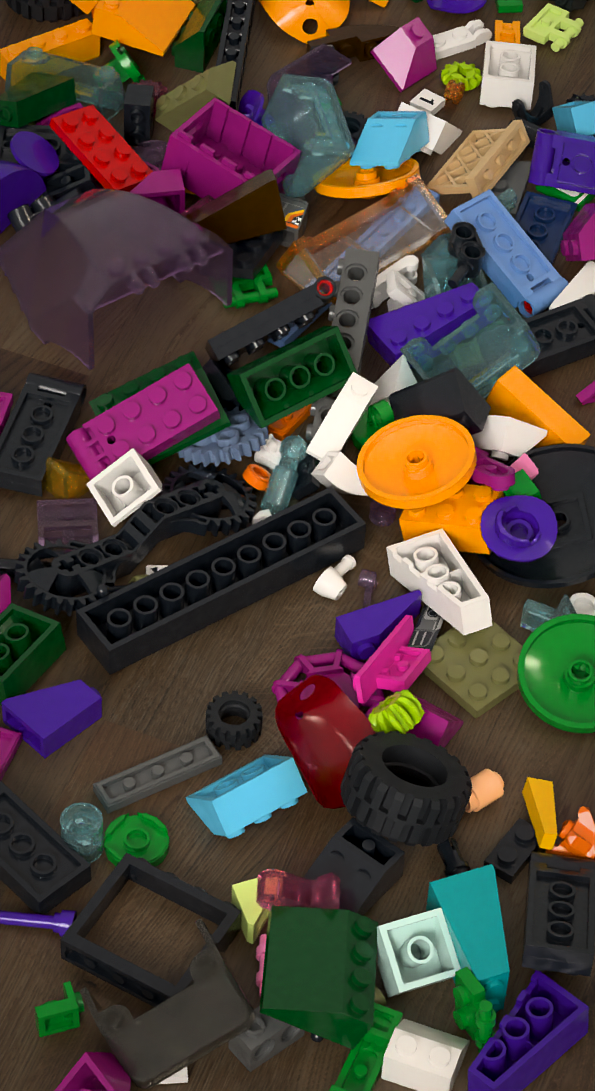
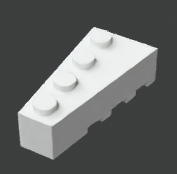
(444, 579)

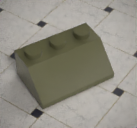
(190, 97)

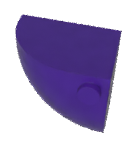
(17, 187)

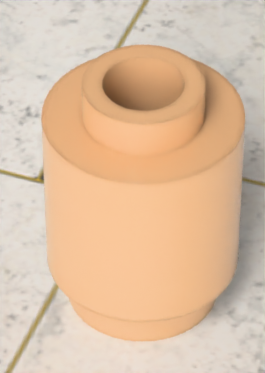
(486, 788)

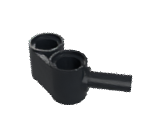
(24, 214)
(468, 250)

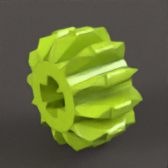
(397, 713)

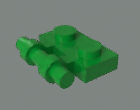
(259, 284)
(472, 1009)

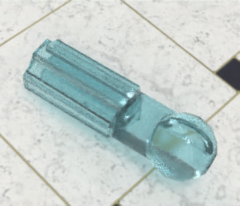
(284, 475)

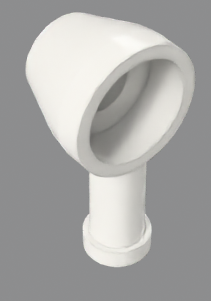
(331, 583)

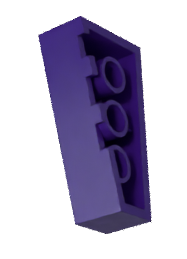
(427, 318)
(530, 1037)

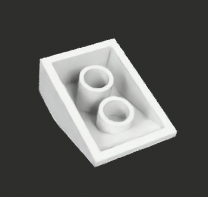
(507, 74)

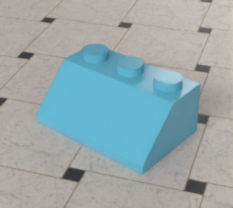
(248, 795)

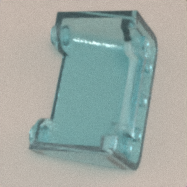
(311, 119)

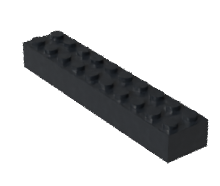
(220, 580)

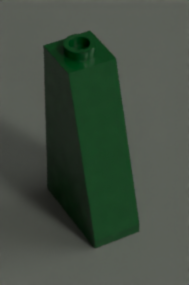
(35, 98)

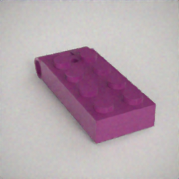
(145, 421)

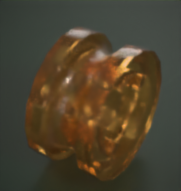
(454, 91)

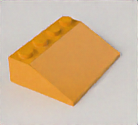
(141, 23)

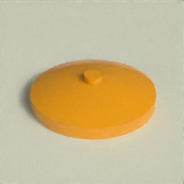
(359, 183)
(416, 461)

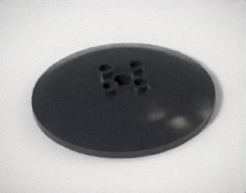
(568, 487)

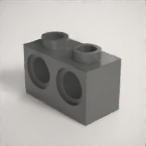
(263, 1040)

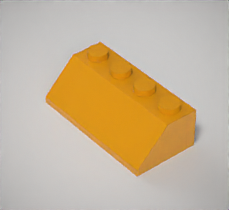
(69, 41)

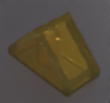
(65, 479)

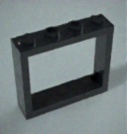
(121, 972)

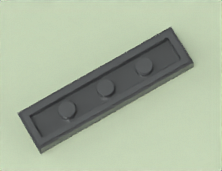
(157, 774)

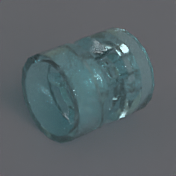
(83, 829)

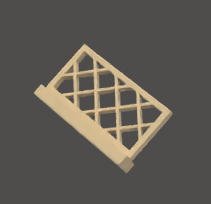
(481, 161)

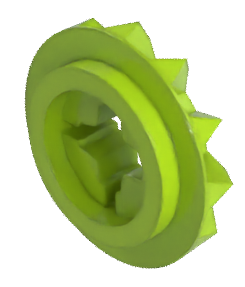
(454, 71)

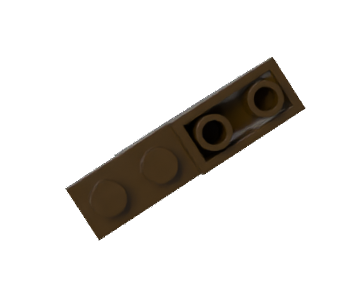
(355, 39)

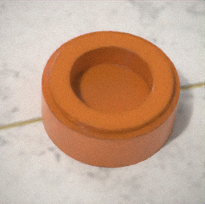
(256, 476)

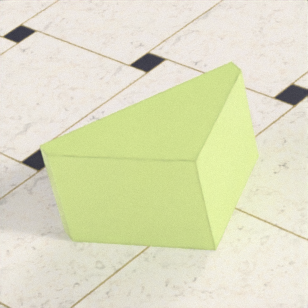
(252, 915)

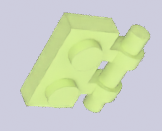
(546, 27)

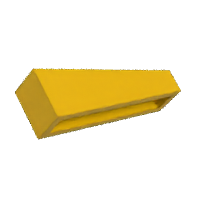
(541, 809)

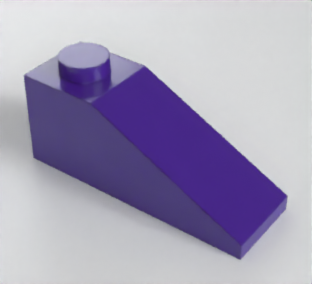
(365, 629)

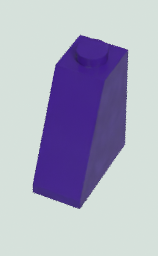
(53, 714)

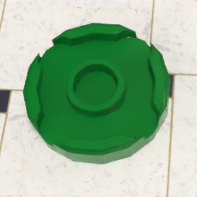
(139, 836)

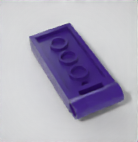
(549, 165)

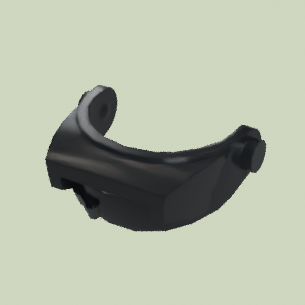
(542, 110)

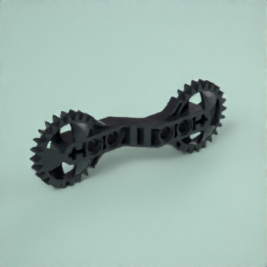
(176, 510)

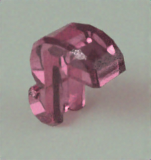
(287, 889)

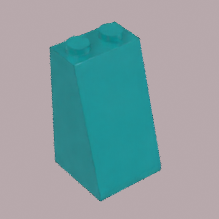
(475, 927)

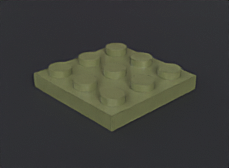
(475, 667)

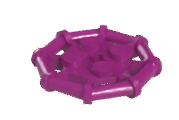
(334, 671)

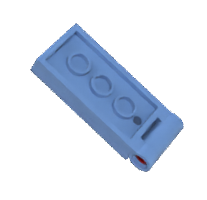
(510, 255)

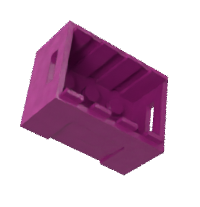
(225, 149)

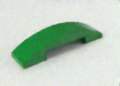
(366, 1059)

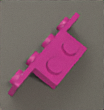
(393, 664)

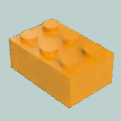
(457, 516)

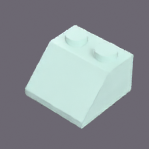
(415, 952)

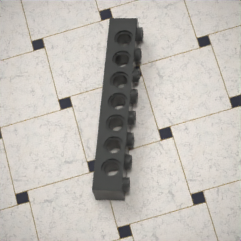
(360, 266)

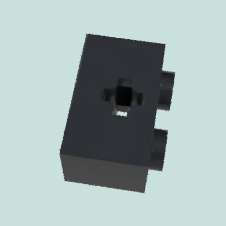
(138, 113)

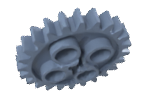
(228, 443)

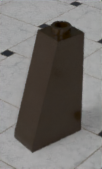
(244, 211)

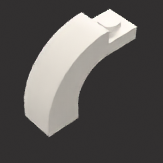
(339, 473)

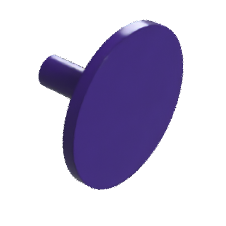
(34, 153)

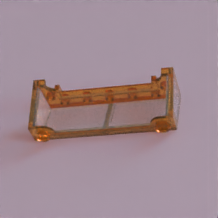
(393, 226)

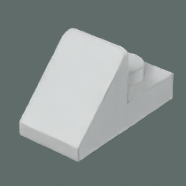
(401, 291)

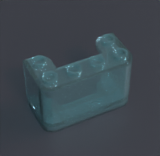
(480, 347)

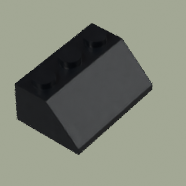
(444, 396)

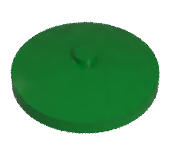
(559, 672)

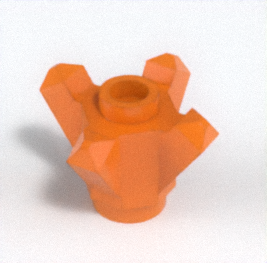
(577, 836)

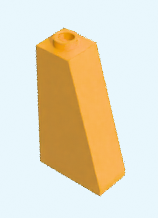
(523, 400)

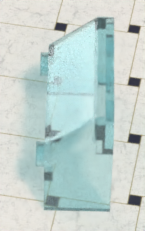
(92, 83)

